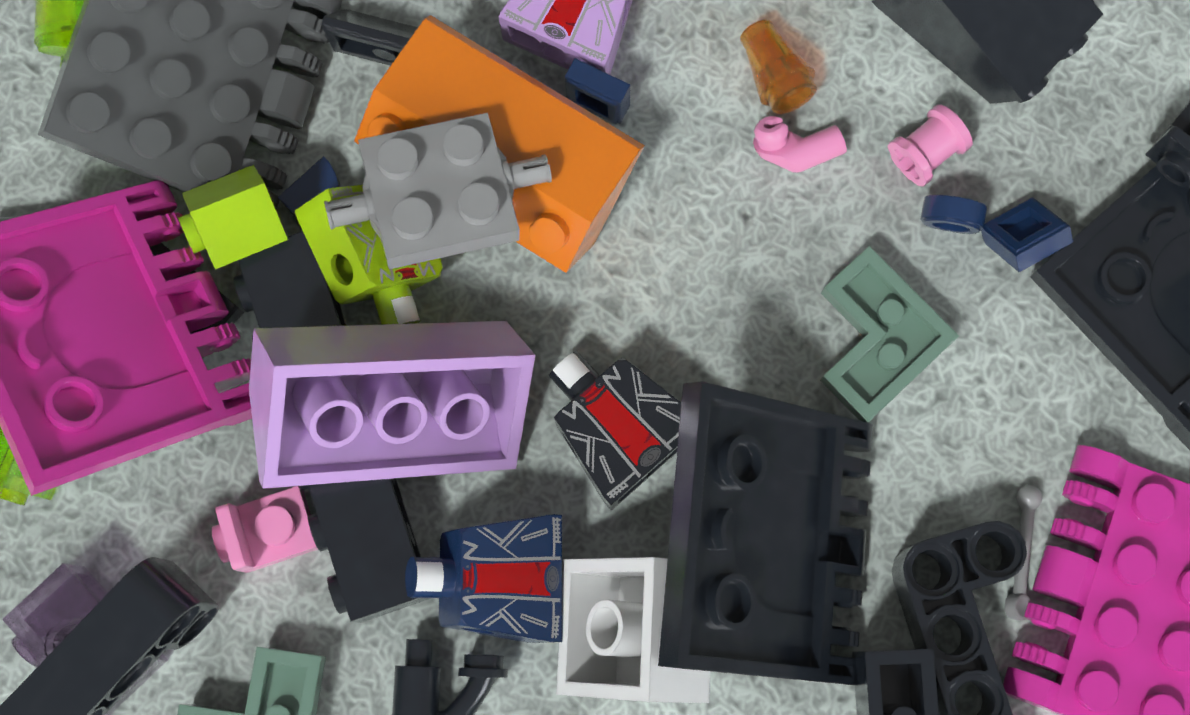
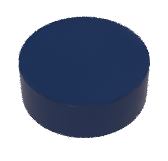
(953, 214)

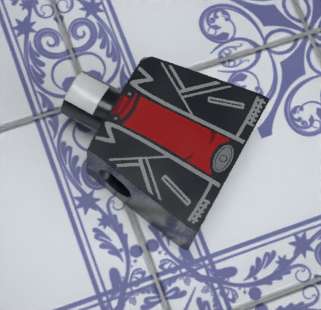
(616, 424)

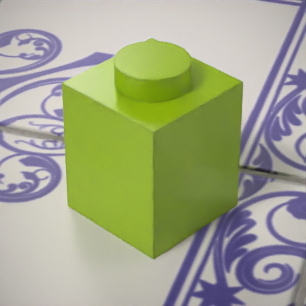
(231, 217)

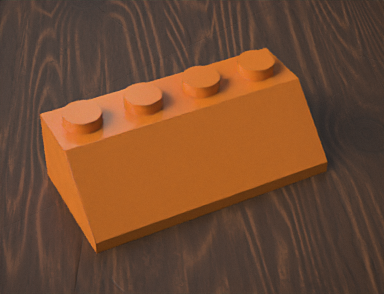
(452, 77)

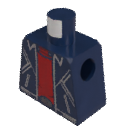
(496, 579)

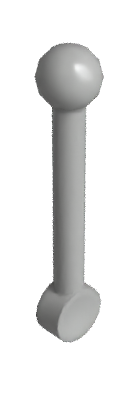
(1029, 499)

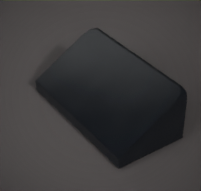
(366, 35)

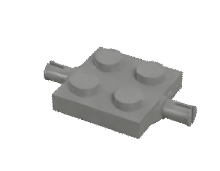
(438, 190)

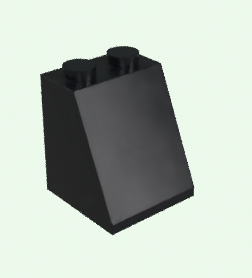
(997, 44)

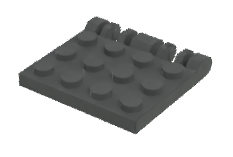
(181, 84)

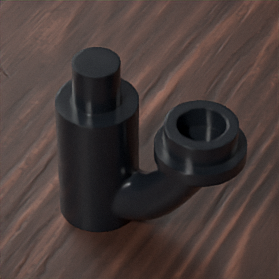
(418, 682)

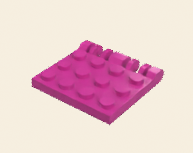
(103, 341)
(1132, 598)

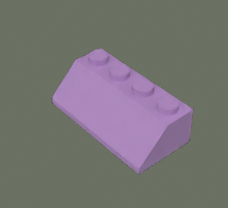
(387, 401)

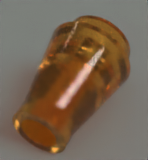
(778, 70)

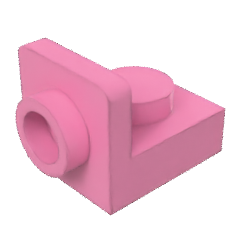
(263, 531)

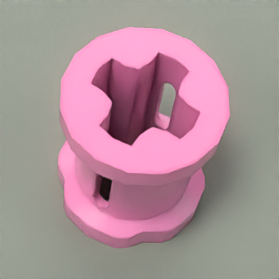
(930, 145)

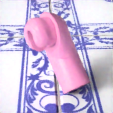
(792, 151)

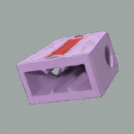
(567, 29)

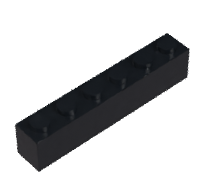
(358, 520)

